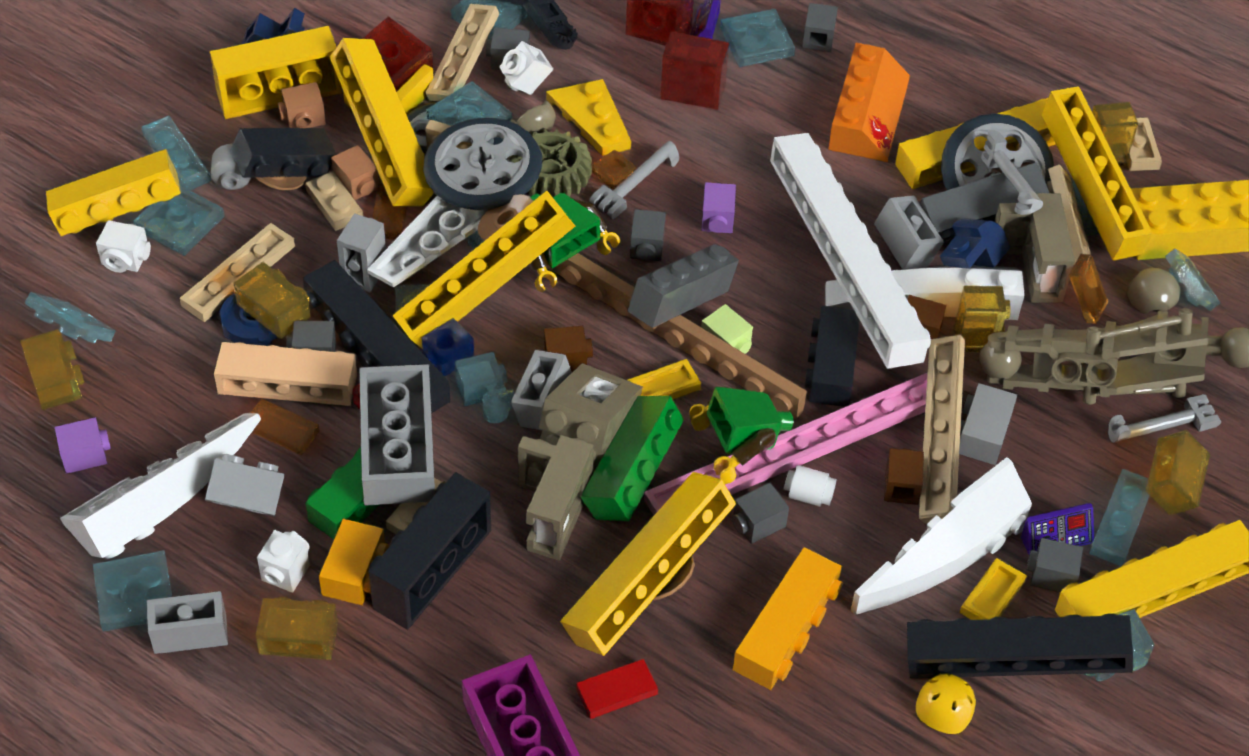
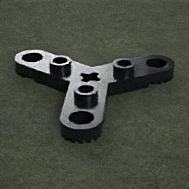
(550, 21)

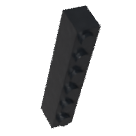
(367, 327)
(1020, 646)

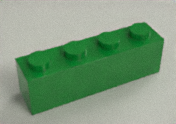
(632, 458)
(339, 499)

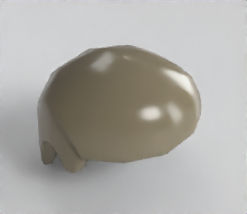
(537, 118)
(1153, 290)

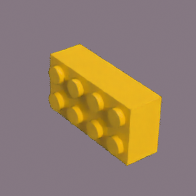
(255, 72)
(1196, 218)

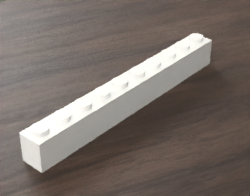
(850, 251)

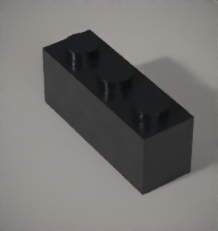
(282, 152)
(832, 356)

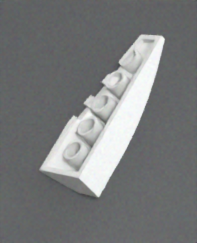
(428, 237)
(945, 286)
(138, 504)
(976, 525)

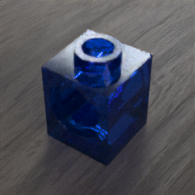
(447, 345)

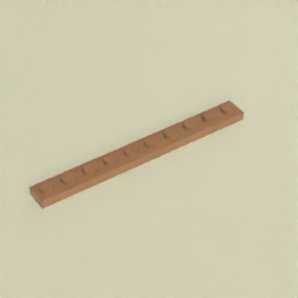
(687, 336)

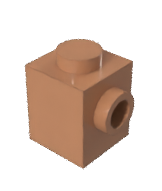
(302, 106)
(356, 172)

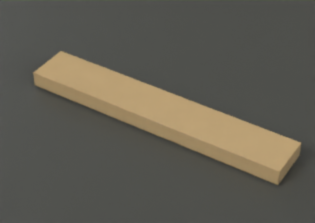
(942, 426)

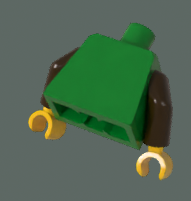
(587, 230)
(744, 424)

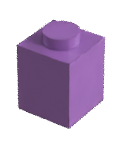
(718, 207)
(82, 445)

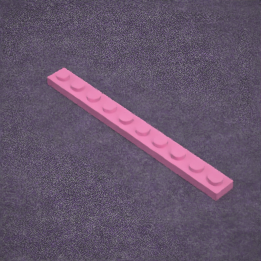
(815, 438)

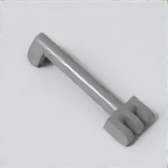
(995, 157)
(613, 200)
(1195, 411)

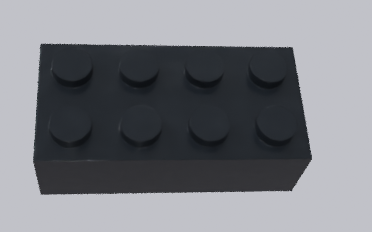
(430, 550)

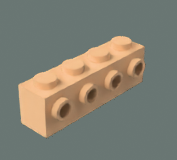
(285, 373)

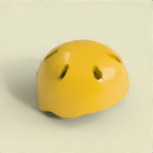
(949, 693)

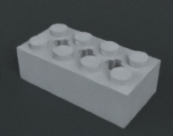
(396, 435)

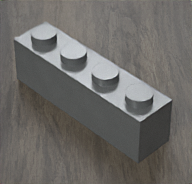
(977, 199)
(683, 285)

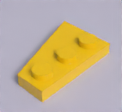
(594, 113)

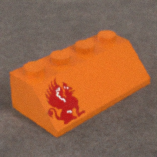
(869, 104)

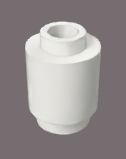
(810, 486)

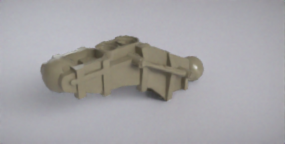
(1170, 347)

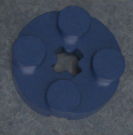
(239, 328)

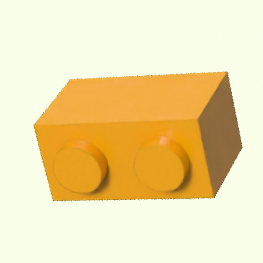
(349, 559)

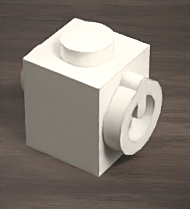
(525, 68)
(122, 246)
(284, 560)

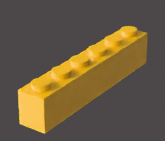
(382, 121)
(921, 157)
(1096, 173)
(485, 268)
(648, 563)
(1162, 577)

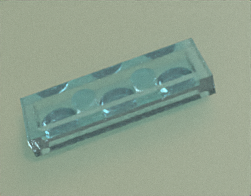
(166, 135)
(1121, 518)

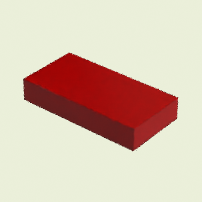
(616, 688)

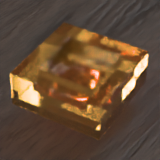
(613, 169)

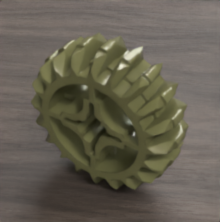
(558, 152)

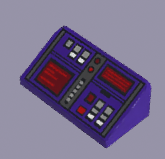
(706, 19)
(1067, 525)

